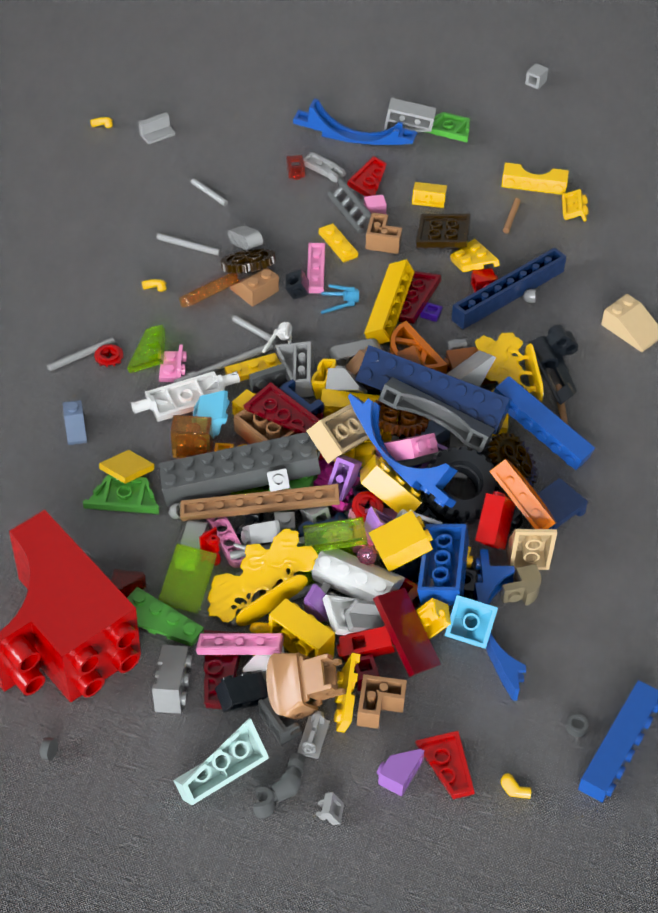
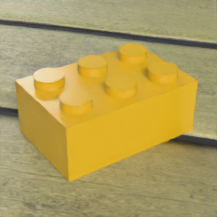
(389, 485)
(301, 630)

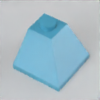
(471, 621)

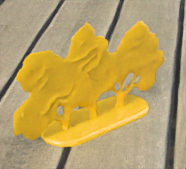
(508, 365)
(261, 572)

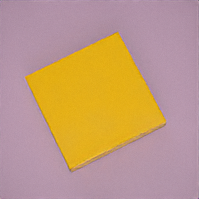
(126, 466)

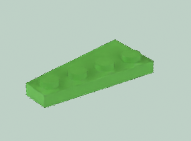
(163, 619)

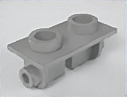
(314, 735)

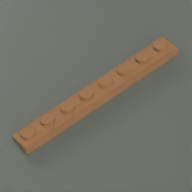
(260, 502)

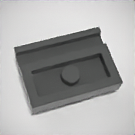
(262, 378)

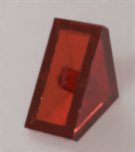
(127, 580)

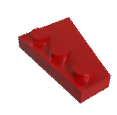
(368, 178)
(448, 762)

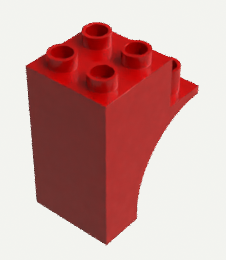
(71, 619)

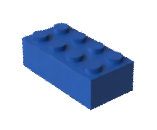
(445, 566)

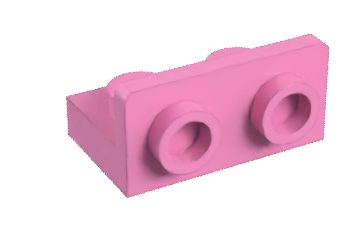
(173, 365)

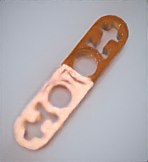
(208, 289)

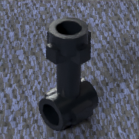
(251, 519)

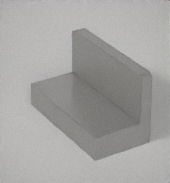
(156, 128)
(363, 616)

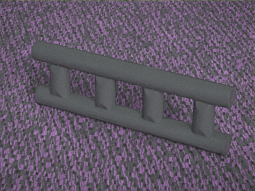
(349, 215)

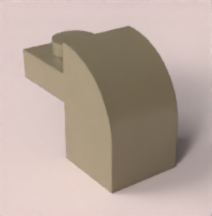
(525, 586)

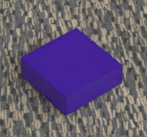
(431, 312)

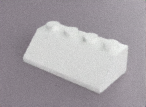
(352, 577)

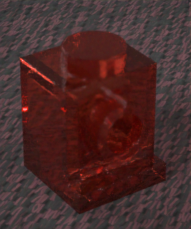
(295, 171)

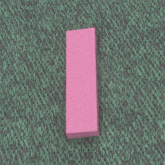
(316, 267)
(239, 643)

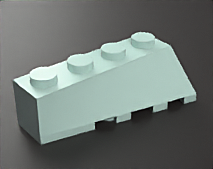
(232, 759)

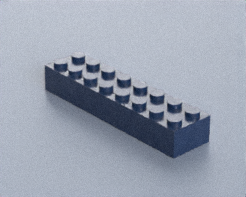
(470, 399)

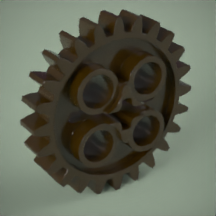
(248, 261)
(509, 447)

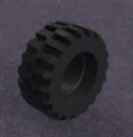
(477, 470)

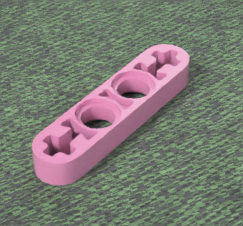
(224, 536)

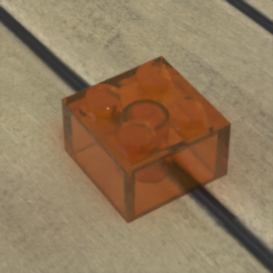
(191, 436)

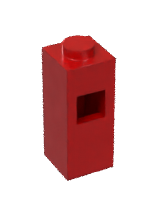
(367, 642)

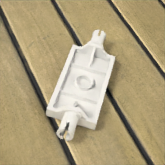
(182, 396)

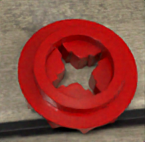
(102, 353)
(361, 500)

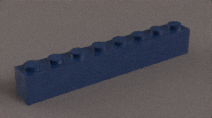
(508, 288)

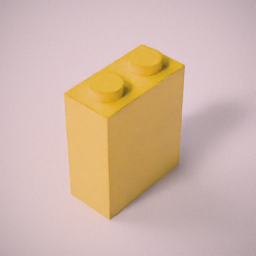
(401, 540)

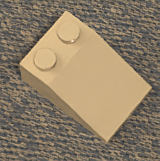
(631, 322)
(337, 433)
(531, 547)

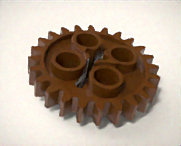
(407, 421)

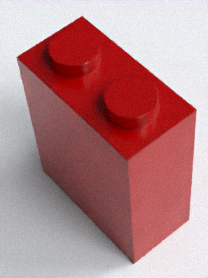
(495, 520)

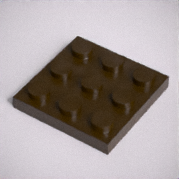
(443, 230)

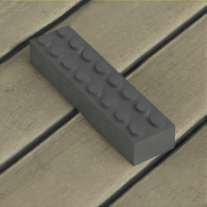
(237, 468)

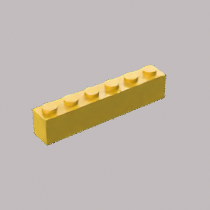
(389, 301)

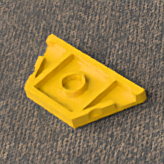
(473, 257)

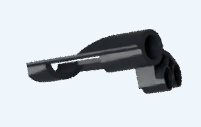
(549, 355)

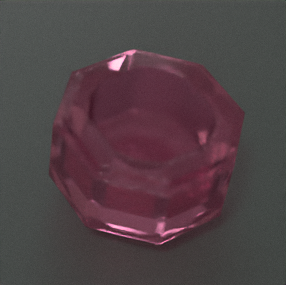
(367, 554)

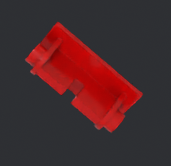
(210, 542)

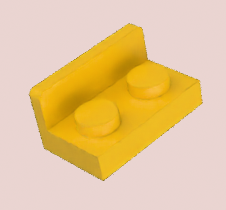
(575, 205)

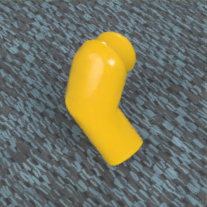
(107, 121)
(152, 283)
(259, 627)
(513, 789)

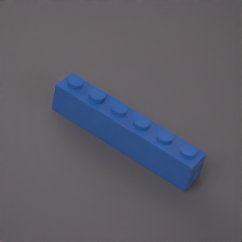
(545, 424)
(619, 742)

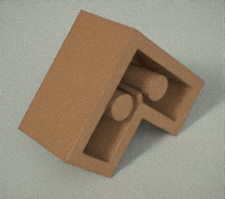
(381, 236)
(377, 695)

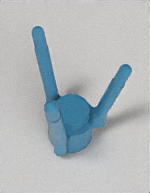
(350, 295)

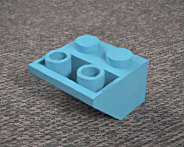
(213, 406)

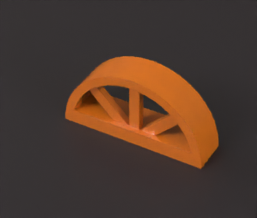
(407, 335)
(523, 495)

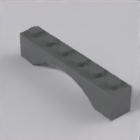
(406, 398)

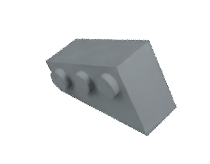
(413, 115)
(299, 365)
(172, 679)

